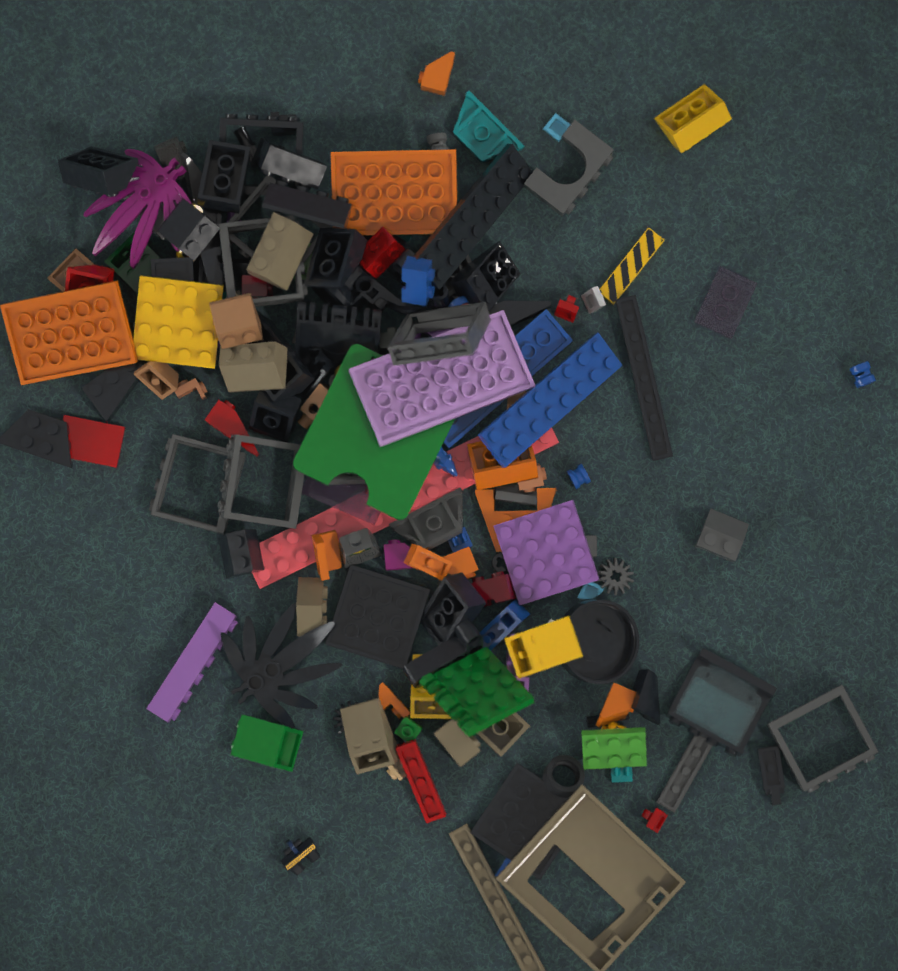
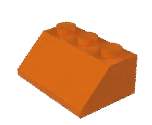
(490, 474)

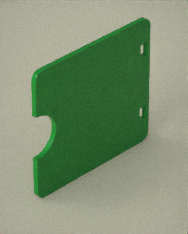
(345, 443)

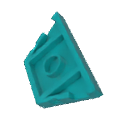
(482, 130)

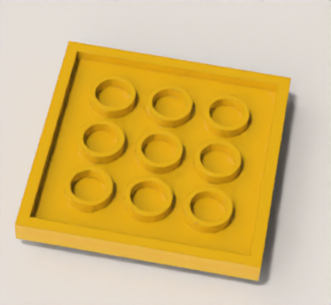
(176, 321)

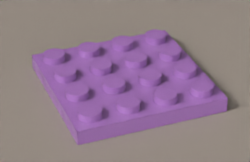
(546, 552)

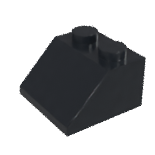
(188, 229)
(241, 553)

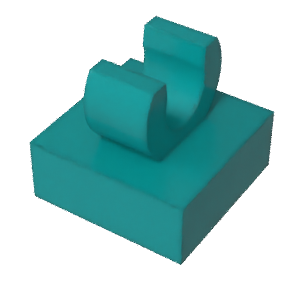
(621, 774)

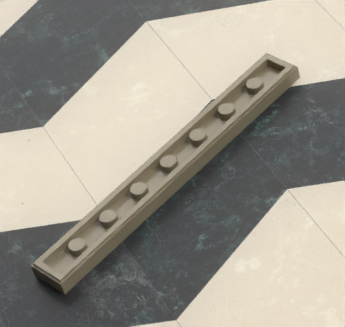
(495, 899)

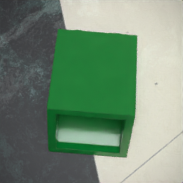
(266, 743)

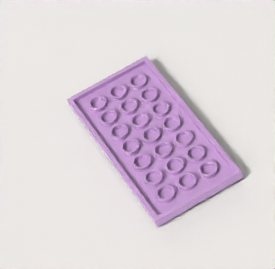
(429, 393)

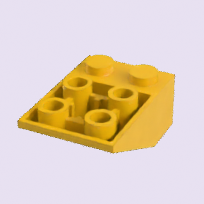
(543, 647)
(423, 703)

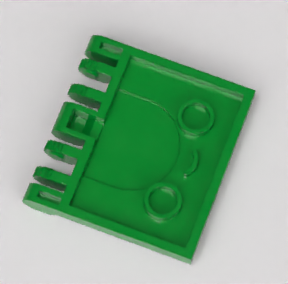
(477, 691)

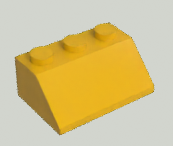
(693, 118)

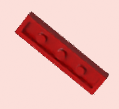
(420, 781)

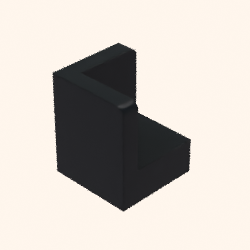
(278, 131)

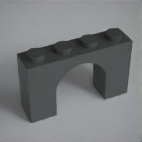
(562, 196)

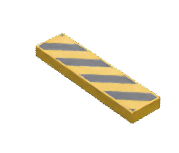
(631, 265)

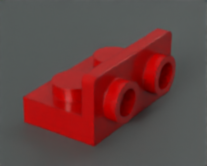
(380, 252)

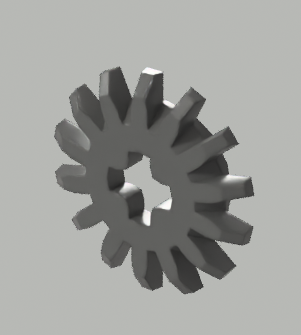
(613, 584)

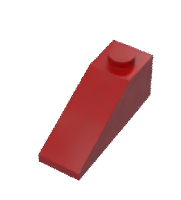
(227, 421)

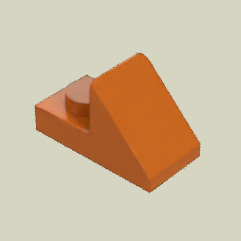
(388, 698)

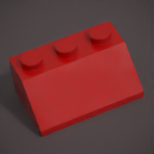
(87, 276)

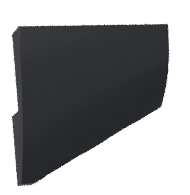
(647, 696)

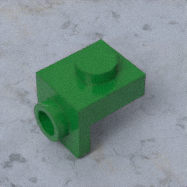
(408, 729)

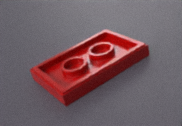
(95, 441)

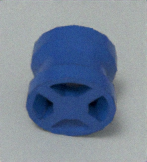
(578, 476)

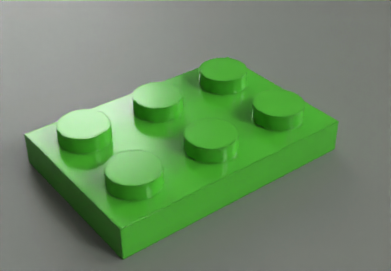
(614, 748)

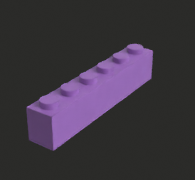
(191, 663)

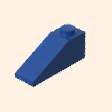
(503, 624)

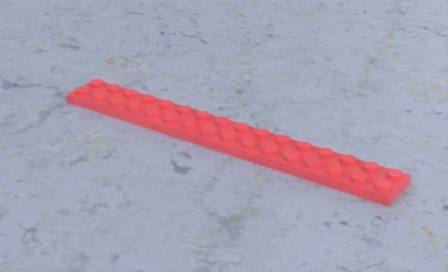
(294, 547)

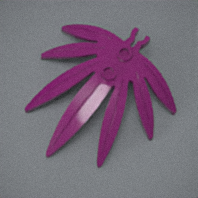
(150, 190)

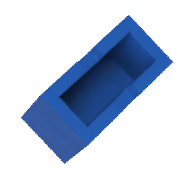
(418, 278)

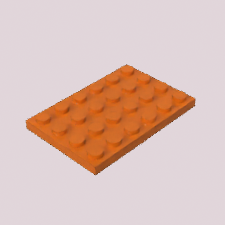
(396, 189)
(69, 333)

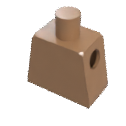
(315, 398)

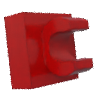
(567, 309)
(655, 819)

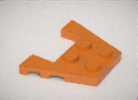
(486, 501)

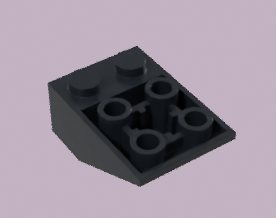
(486, 276)

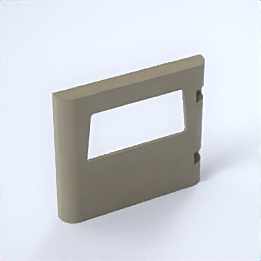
(611, 858)

